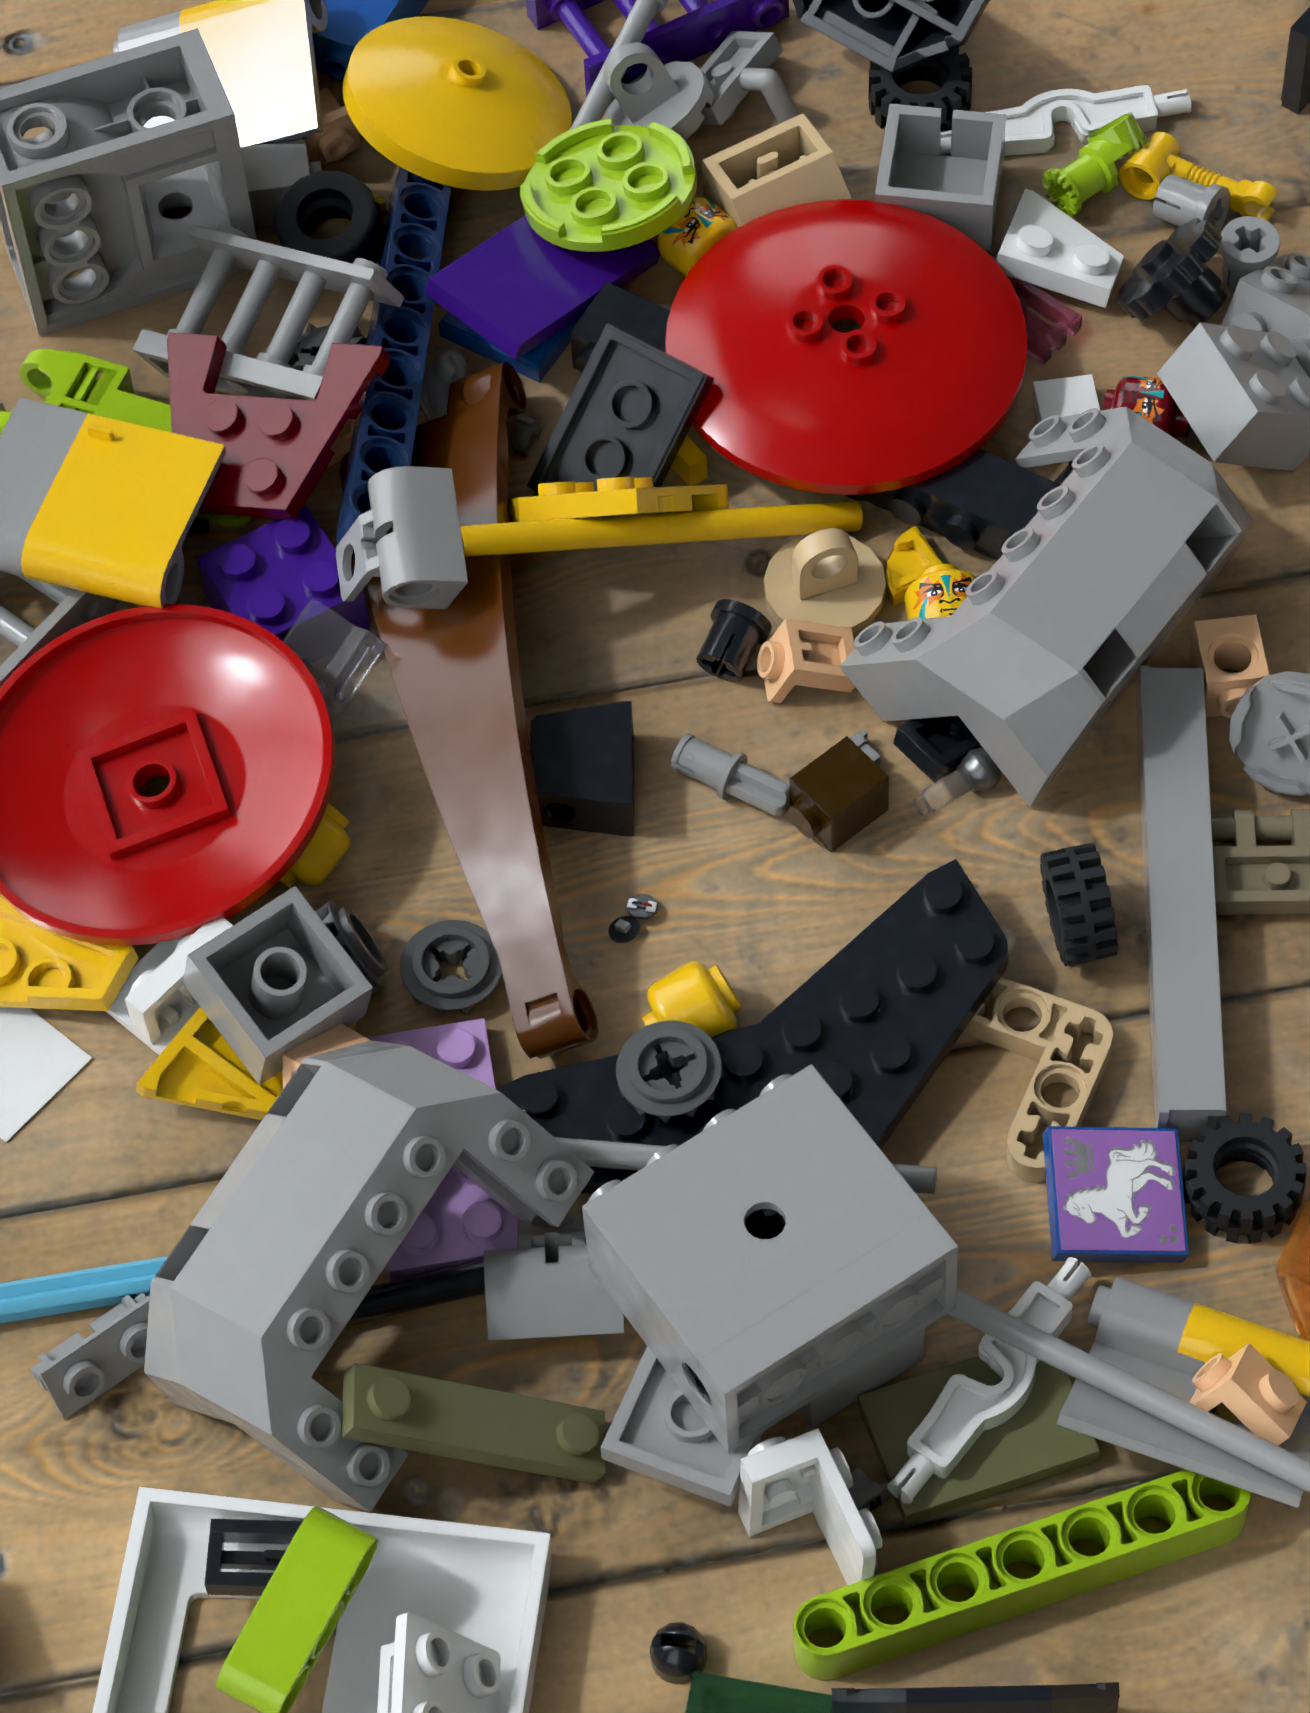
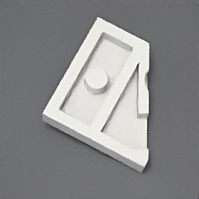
(1058, 253)

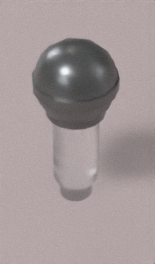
(974, 774)

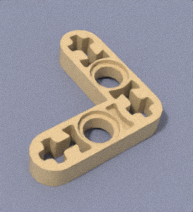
(1051, 1046)

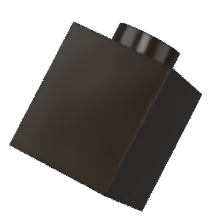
(838, 794)

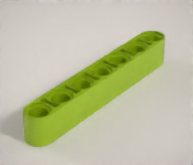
(999, 1594)

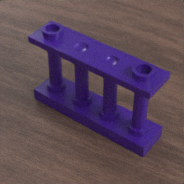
(678, 40)

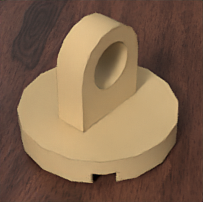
(825, 581)

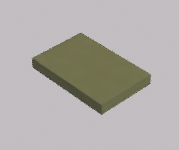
(1001, 1458)

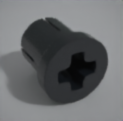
(735, 630)

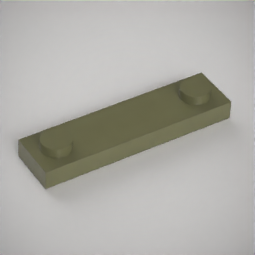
(472, 1423)

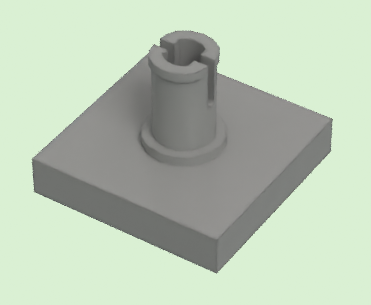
(668, 1440)

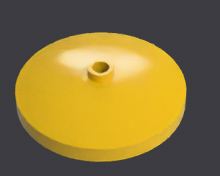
(454, 101)

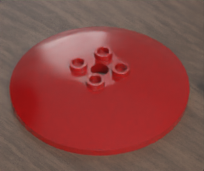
(861, 406)
(143, 699)

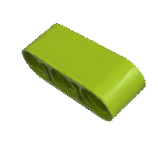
(297, 1613)

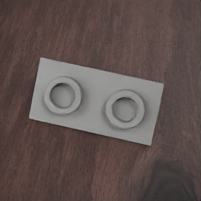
(88, 1367)

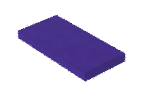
(527, 289)

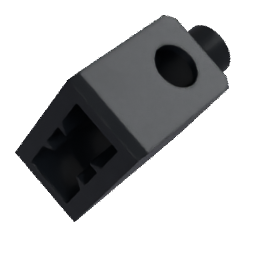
(586, 768)

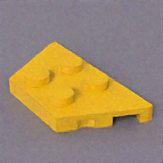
(614, 498)
(207, 1074)

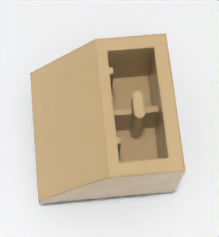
(773, 172)

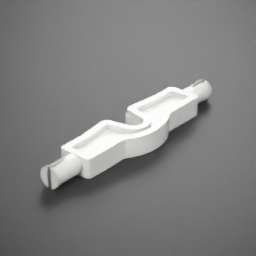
(1031, 125)
(970, 1406)

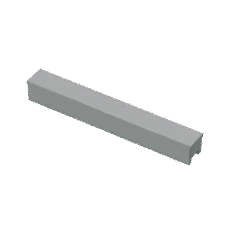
(1180, 901)

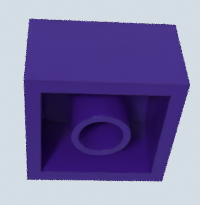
(276, 573)

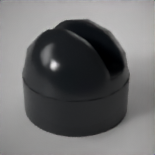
(675, 1663)

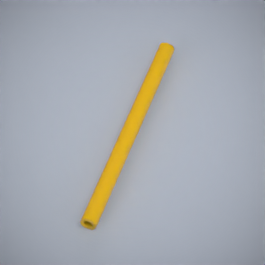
(658, 528)

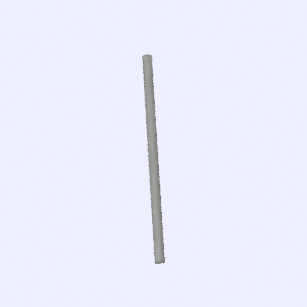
(1133, 1390)

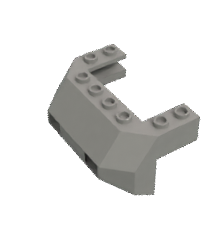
(1068, 602)
(310, 1227)

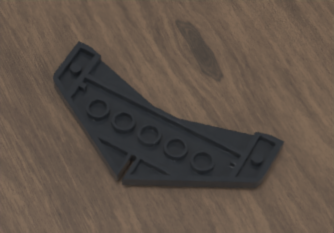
(866, 1021)

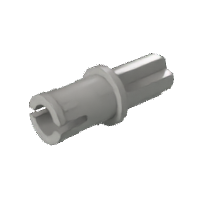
(730, 775)

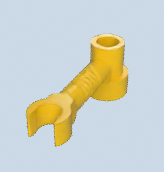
(1160, 157)

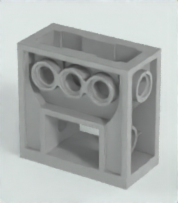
(101, 180)

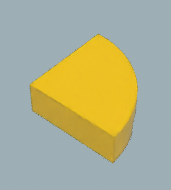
(907, 563)

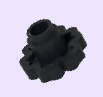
(1177, 277)

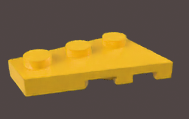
(57, 971)

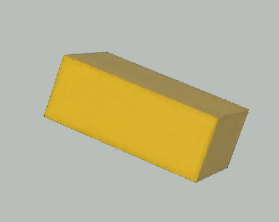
(690, 463)

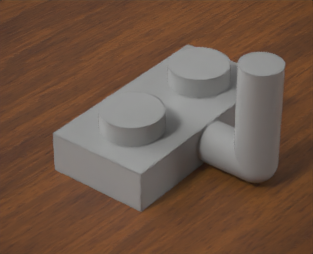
(743, 66)

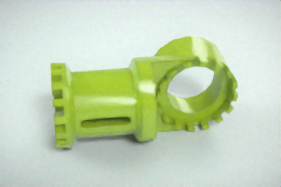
(1095, 165)

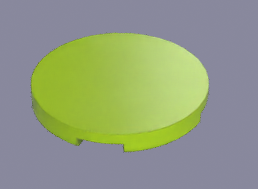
(609, 185)

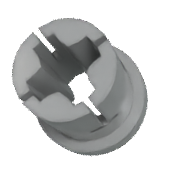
(1191, 200)
(1246, 246)

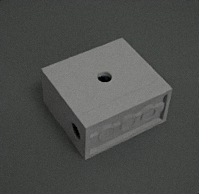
(770, 1256)

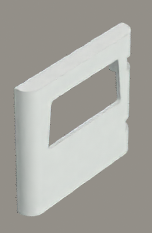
(456, 1574)

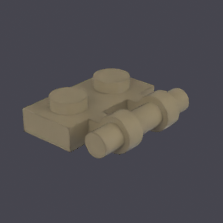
(1262, 877)

